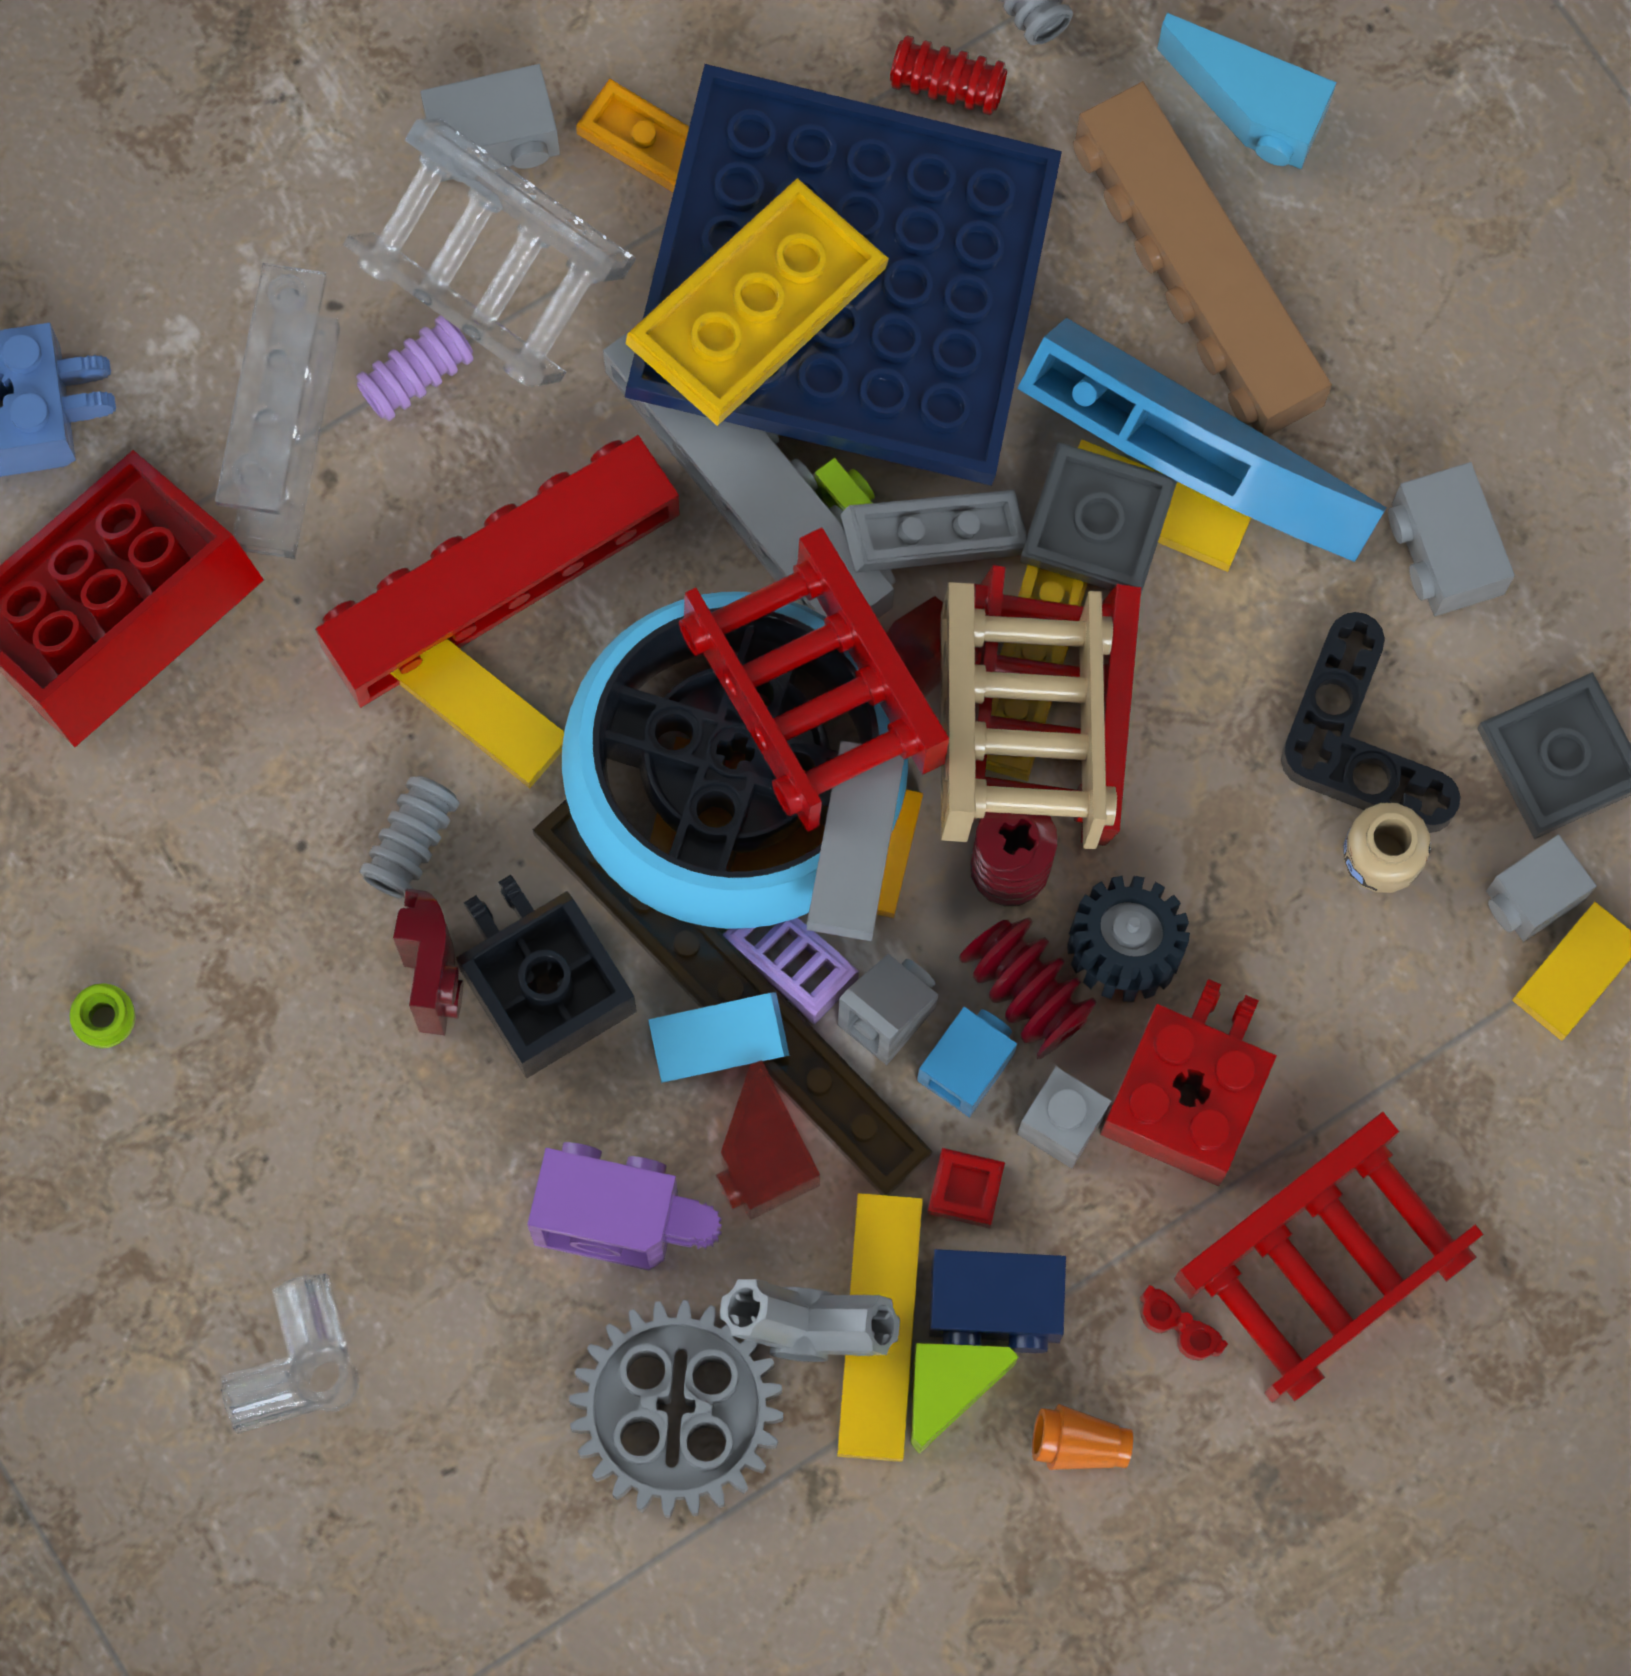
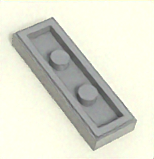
(934, 530)
(855, 851)

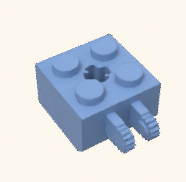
(35, 399)

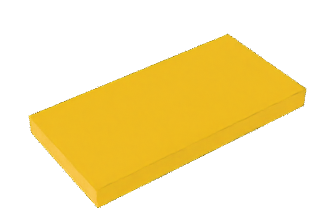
(756, 301)

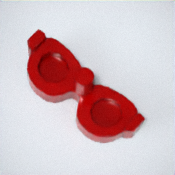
(1194, 1339)

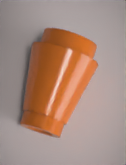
(1079, 1441)

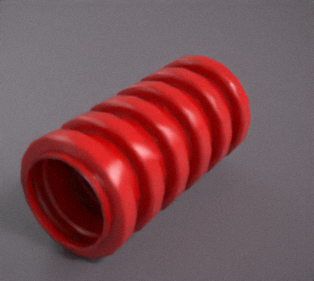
(948, 75)

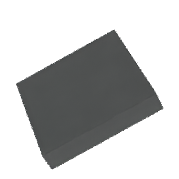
(1098, 519)
(1561, 755)

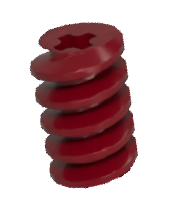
(1016, 877)
(1028, 983)

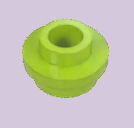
(91, 1000)

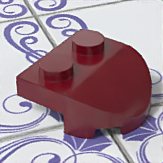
(428, 947)

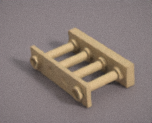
(969, 740)

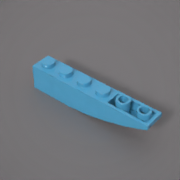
(1195, 441)

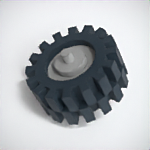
(1128, 938)

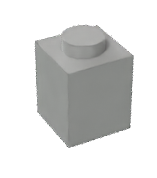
(1539, 889)
(1064, 1117)

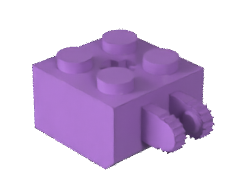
(615, 1209)

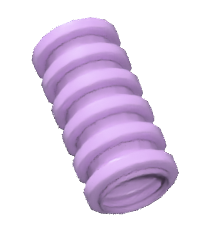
(414, 368)

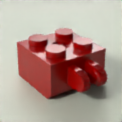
(1192, 1053)

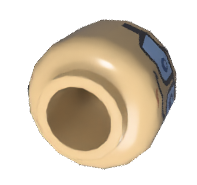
(1386, 847)

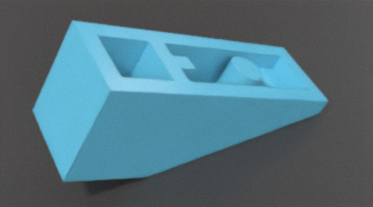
(1256, 95)

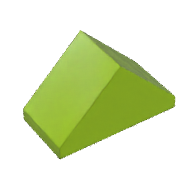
(950, 1382)

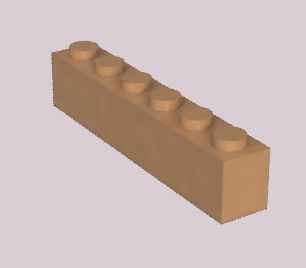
(1201, 261)

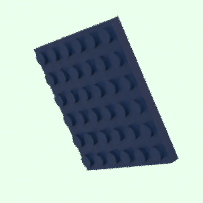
(935, 342)

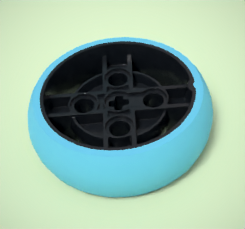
(623, 725)

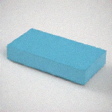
(718, 1037)

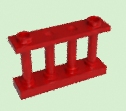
(849, 627)
(1118, 676)
(1318, 1195)

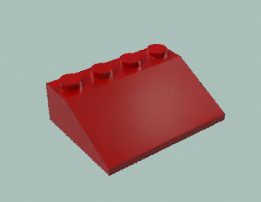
(114, 595)

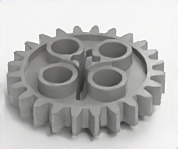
(617, 1404)

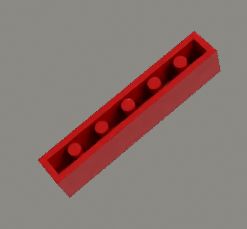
(499, 568)

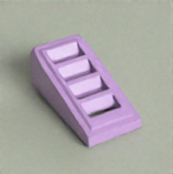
(826, 994)

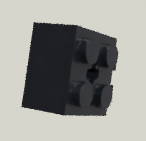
(543, 941)

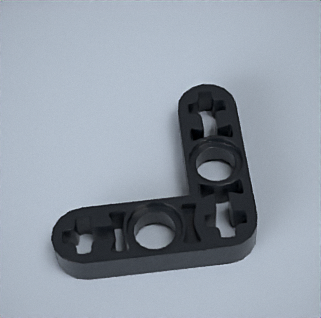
(1346, 752)

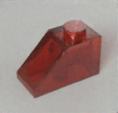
(763, 1150)

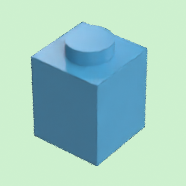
(968, 1059)

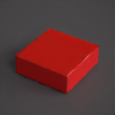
(966, 1188)

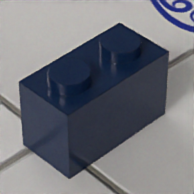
(997, 1298)

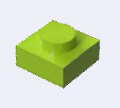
(842, 487)

